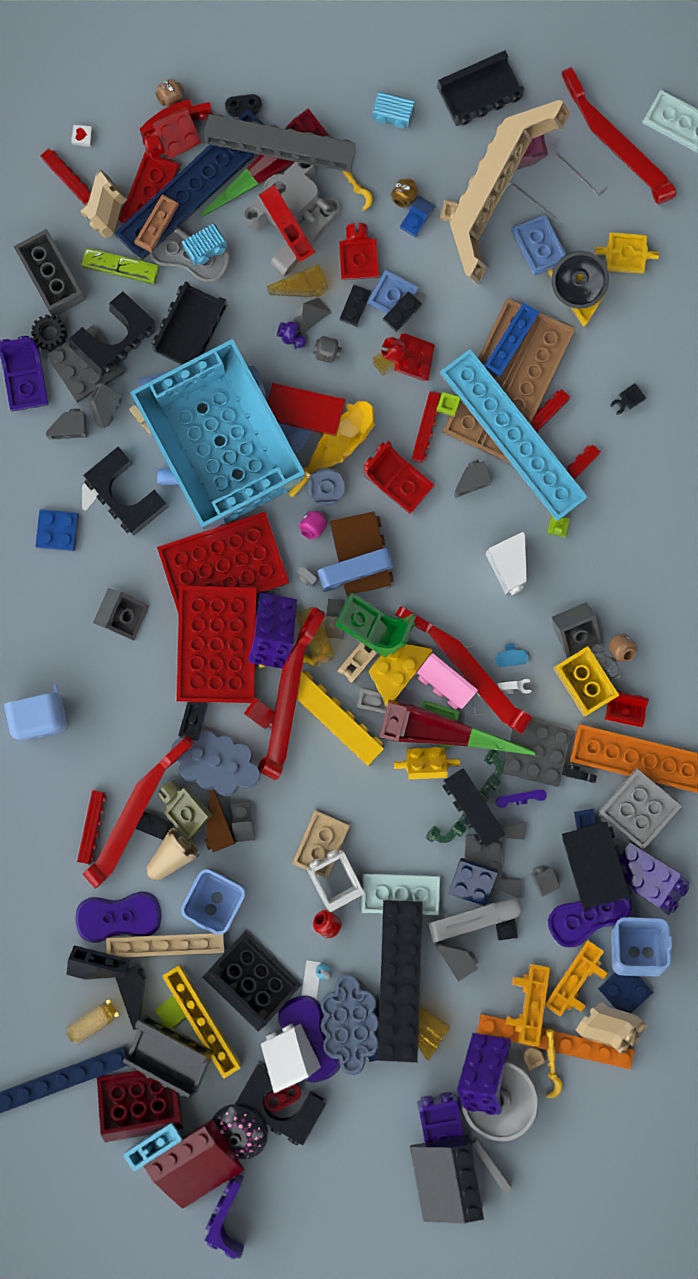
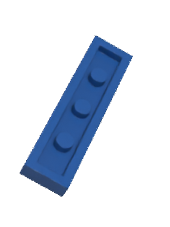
(511, 339)

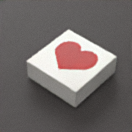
(82, 135)

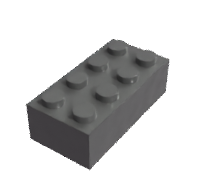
(49, 273)

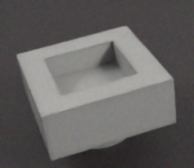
(306, 577)

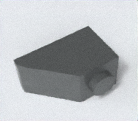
(69, 425)
(474, 478)

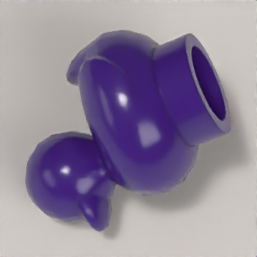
(288, 332)

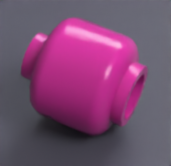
(313, 524)

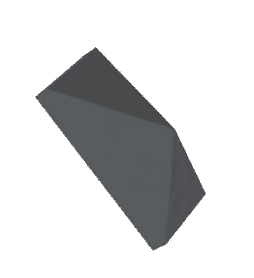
(309, 314)

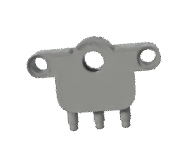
(299, 194)

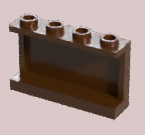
(357, 537)

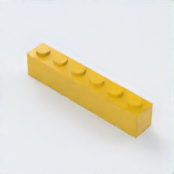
(338, 721)
(202, 1020)

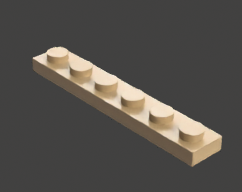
(165, 945)

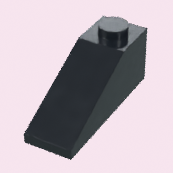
(95, 965)
(132, 992)

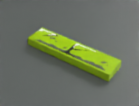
(120, 266)

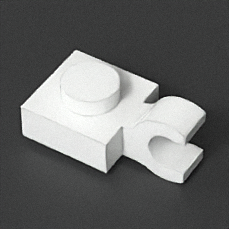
(508, 687)

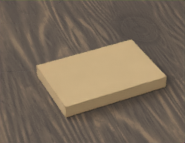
(320, 838)

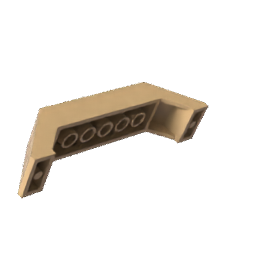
(493, 177)

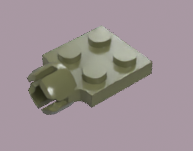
(184, 809)

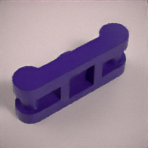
(521, 798)

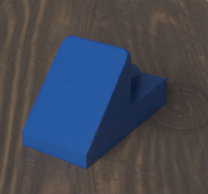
(417, 216)

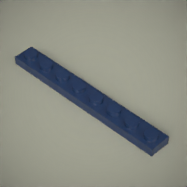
(62, 1079)

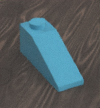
(152, 1146)

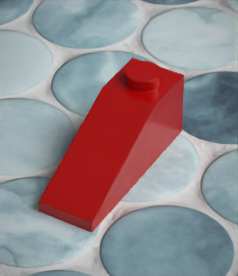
(260, 714)

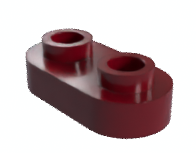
(283, 1097)

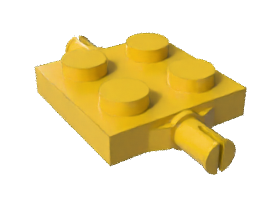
(626, 253)
(426, 763)

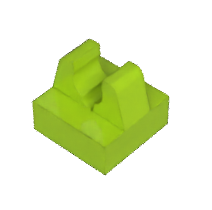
(448, 404)
(559, 527)

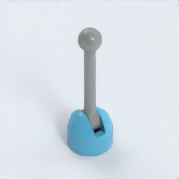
(325, 972)

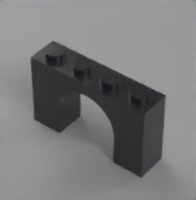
(104, 357)
(101, 479)
(296, 1126)

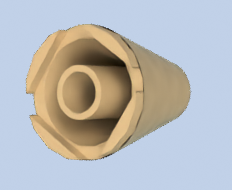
(171, 855)

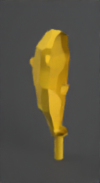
(353, 430)

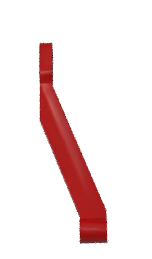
(661, 187)
(473, 673)
(286, 699)
(131, 815)

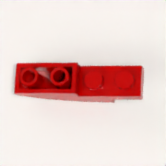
(197, 112)
(286, 223)

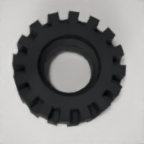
(46, 322)

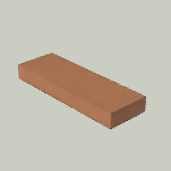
(156, 223)

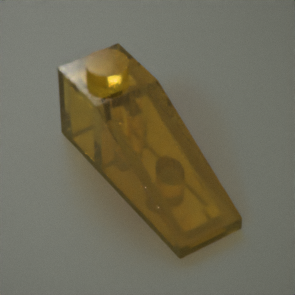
(303, 284)
(319, 647)

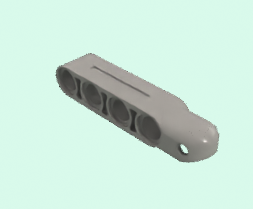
(285, 259)
(475, 919)

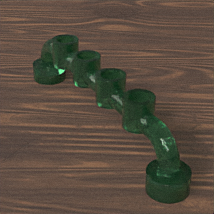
(492, 783)

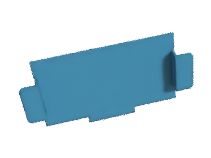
(511, 657)

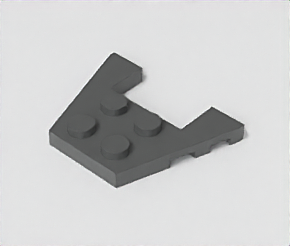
(493, 856)

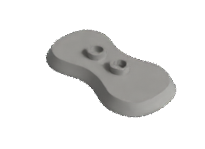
(172, 253)

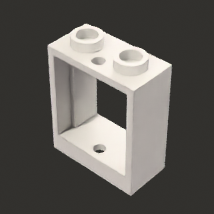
(347, 895)

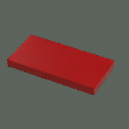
(149, 180)
(306, 409)

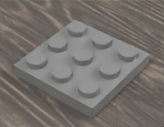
(640, 808)

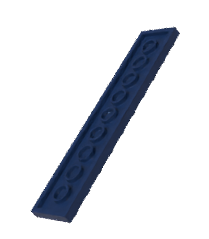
(190, 189)

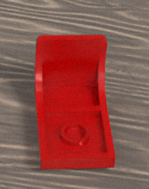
(397, 477)

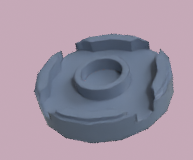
(326, 486)

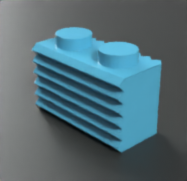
(393, 110)
(205, 245)

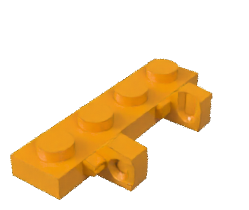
(535, 990)
(566, 991)

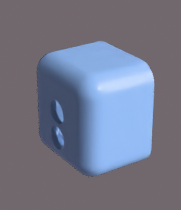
(36, 716)
(200, 896)
(640, 934)

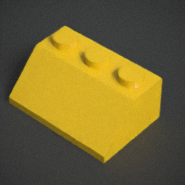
(585, 681)

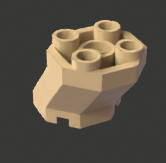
(104, 204)
(611, 1027)

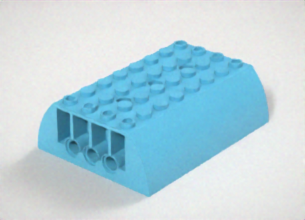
(235, 413)

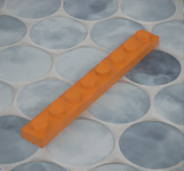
(563, 1043)

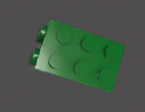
(373, 627)

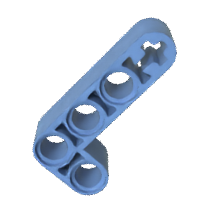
(355, 568)

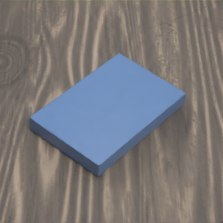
(538, 244)

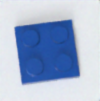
(56, 530)

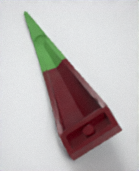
(265, 166)
(418, 725)

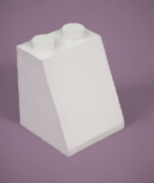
(509, 563)
(289, 1057)

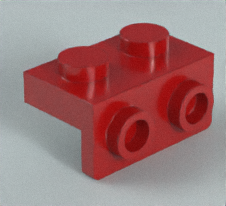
(627, 709)

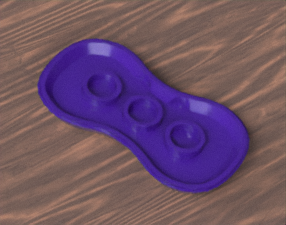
(103, 918)
(572, 925)
(308, 1013)

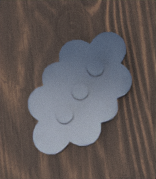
(218, 764)
(350, 1024)

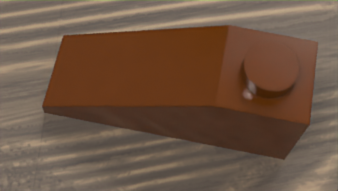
(217, 830)

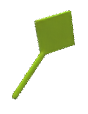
(170, 1012)

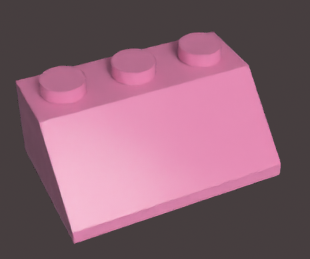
(446, 682)

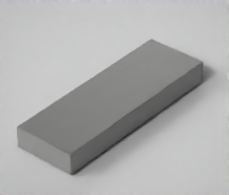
(491, 1166)

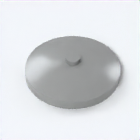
(518, 1103)

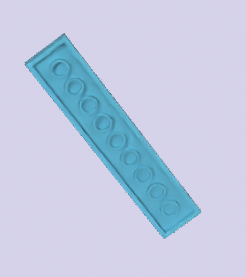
(513, 435)

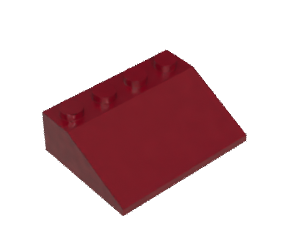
(135, 1106)
(194, 1165)

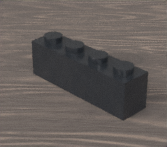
(473, 807)

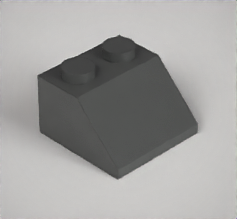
(120, 614)
(577, 629)
(458, 959)

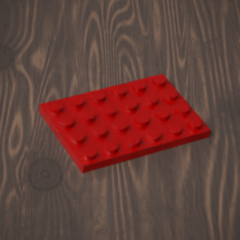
(226, 556)
(215, 644)

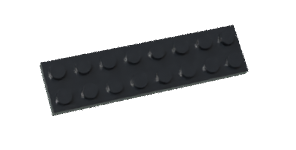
(400, 981)

